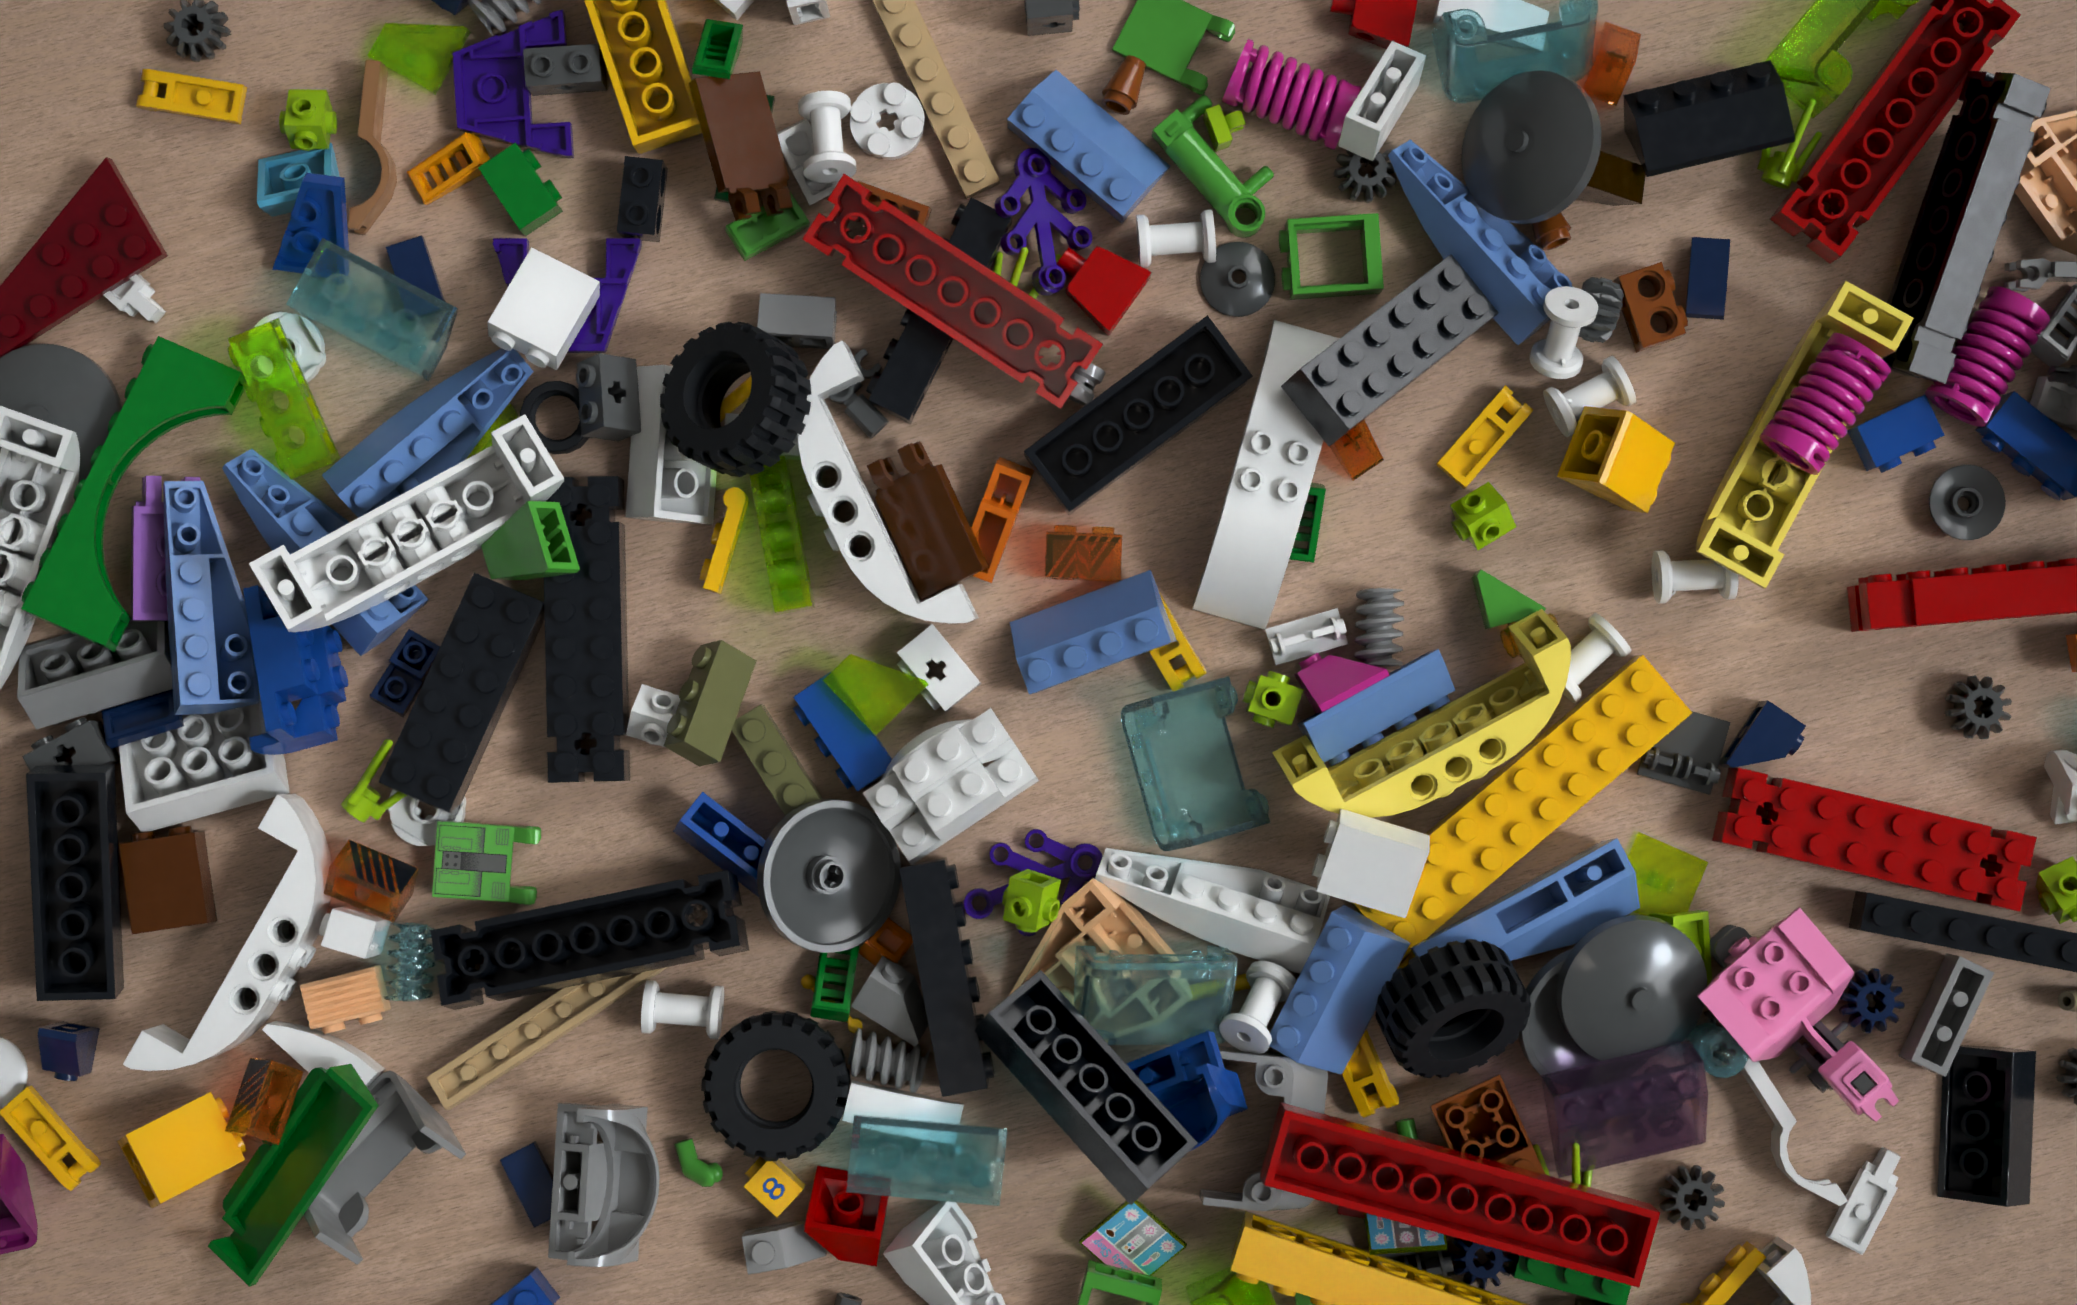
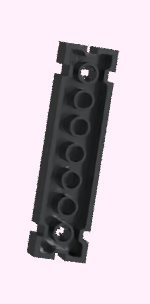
(1962, 218)
(588, 638)
(589, 940)

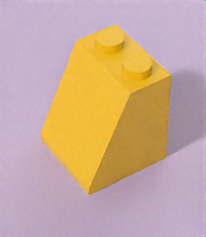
(1617, 458)
(182, 1149)

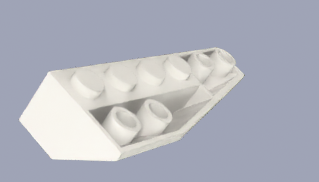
(1222, 903)

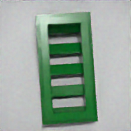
(718, 49)
(1303, 554)
(831, 1010)

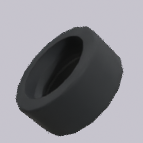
(536, 397)

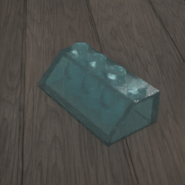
(374, 309)
(926, 1160)

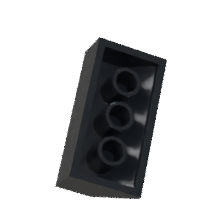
(1708, 118)
(1987, 1126)

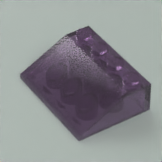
(1627, 1107)

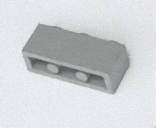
(1946, 1014)

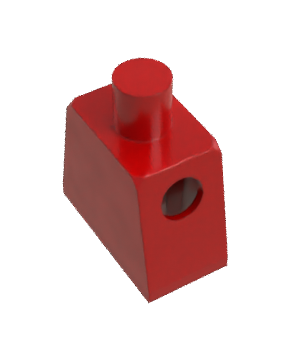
(1379, 20)
(1103, 285)

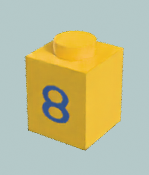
(773, 1184)

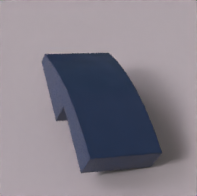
(1708, 278)
(405, 673)

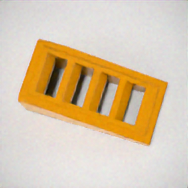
(456, 148)

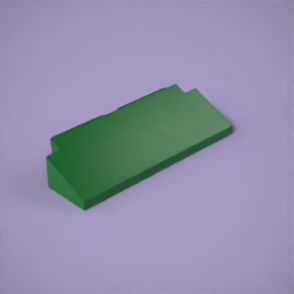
(287, 1177)

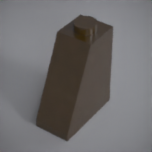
(1615, 182)

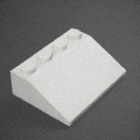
(199, 769)

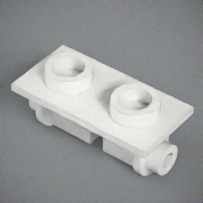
(1307, 636)

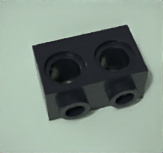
(642, 198)

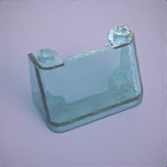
(1478, 62)
(1190, 766)
(1154, 995)

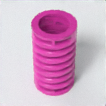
(1291, 94)
(1994, 355)
(1831, 409)

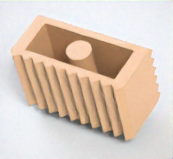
(345, 998)

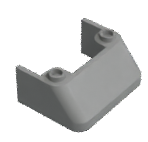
(1300, 1087)
(392, 1132)

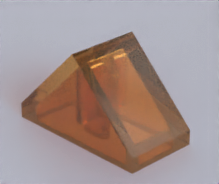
(1612, 63)
(1357, 451)

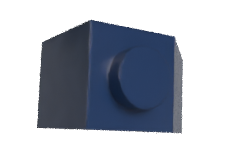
(1764, 737)
(67, 1049)

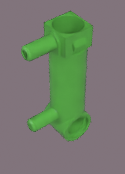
(1208, 171)

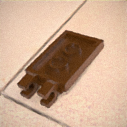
(742, 143)
(926, 521)

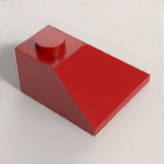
(845, 1222)

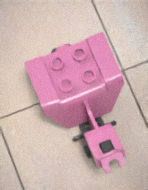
(1779, 992)

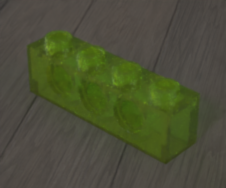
(271, 341)
(782, 538)

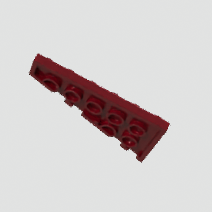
(79, 257)

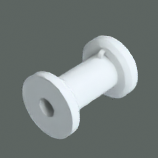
(825, 113)
(1176, 238)
(1569, 311)
(1596, 392)
(1690, 575)
(1592, 652)
(682, 1009)
(1248, 1028)

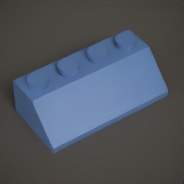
(1087, 145)
(1091, 632)
(1383, 704)
(1337, 991)

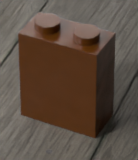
(167, 880)

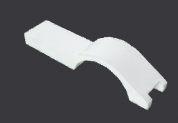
(1784, 1123)

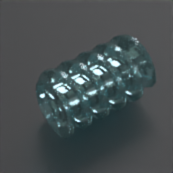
(411, 962)
(1718, 1050)

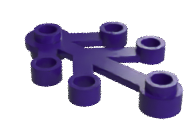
(1041, 216)
(1064, 870)

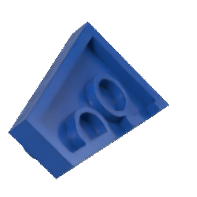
(315, 215)

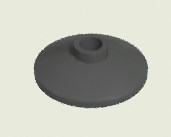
(1235, 298)
(1984, 497)

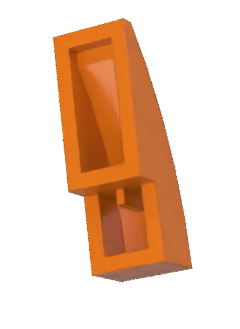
(999, 512)

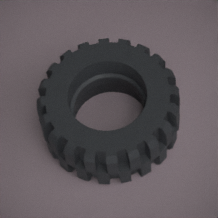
(701, 381)
(1452, 1008)
(767, 1137)

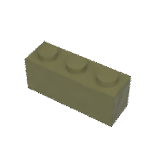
(709, 703)
(774, 759)

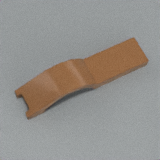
(370, 130)

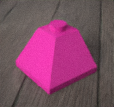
(1335, 679)

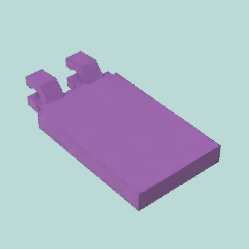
(148, 553)

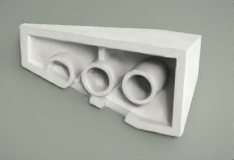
(941, 1259)

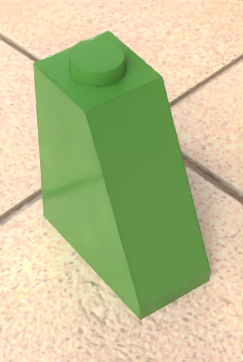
(531, 544)

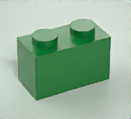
(521, 189)

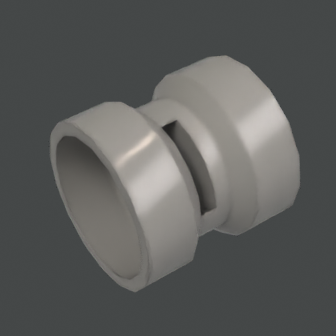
(1086, 381)

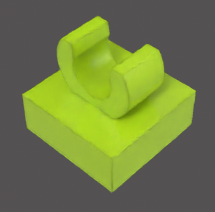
(1221, 127)

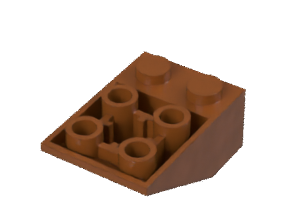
(1486, 1125)

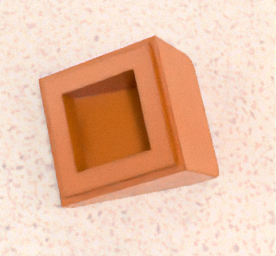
(888, 941)

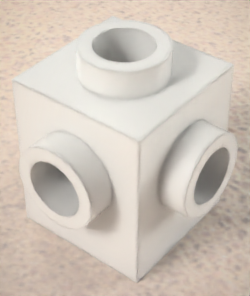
(652, 714)

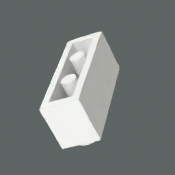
(1382, 101)

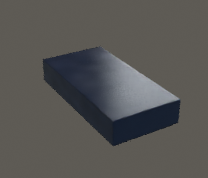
(414, 265)
(140, 719)
(531, 1181)

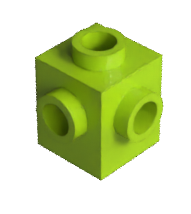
(308, 119)
(1482, 516)
(1287, 699)
(2059, 890)
(1031, 900)

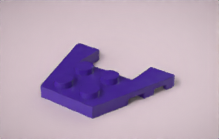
(493, 91)
(599, 325)

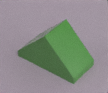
(1500, 602)

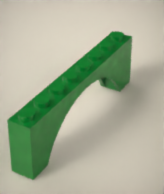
(73, 578)

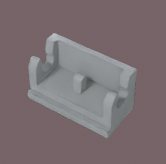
(799, 319)

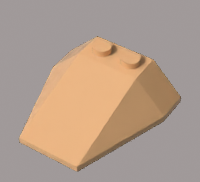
(2050, 179)
(1096, 919)

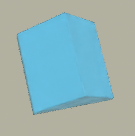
(283, 174)

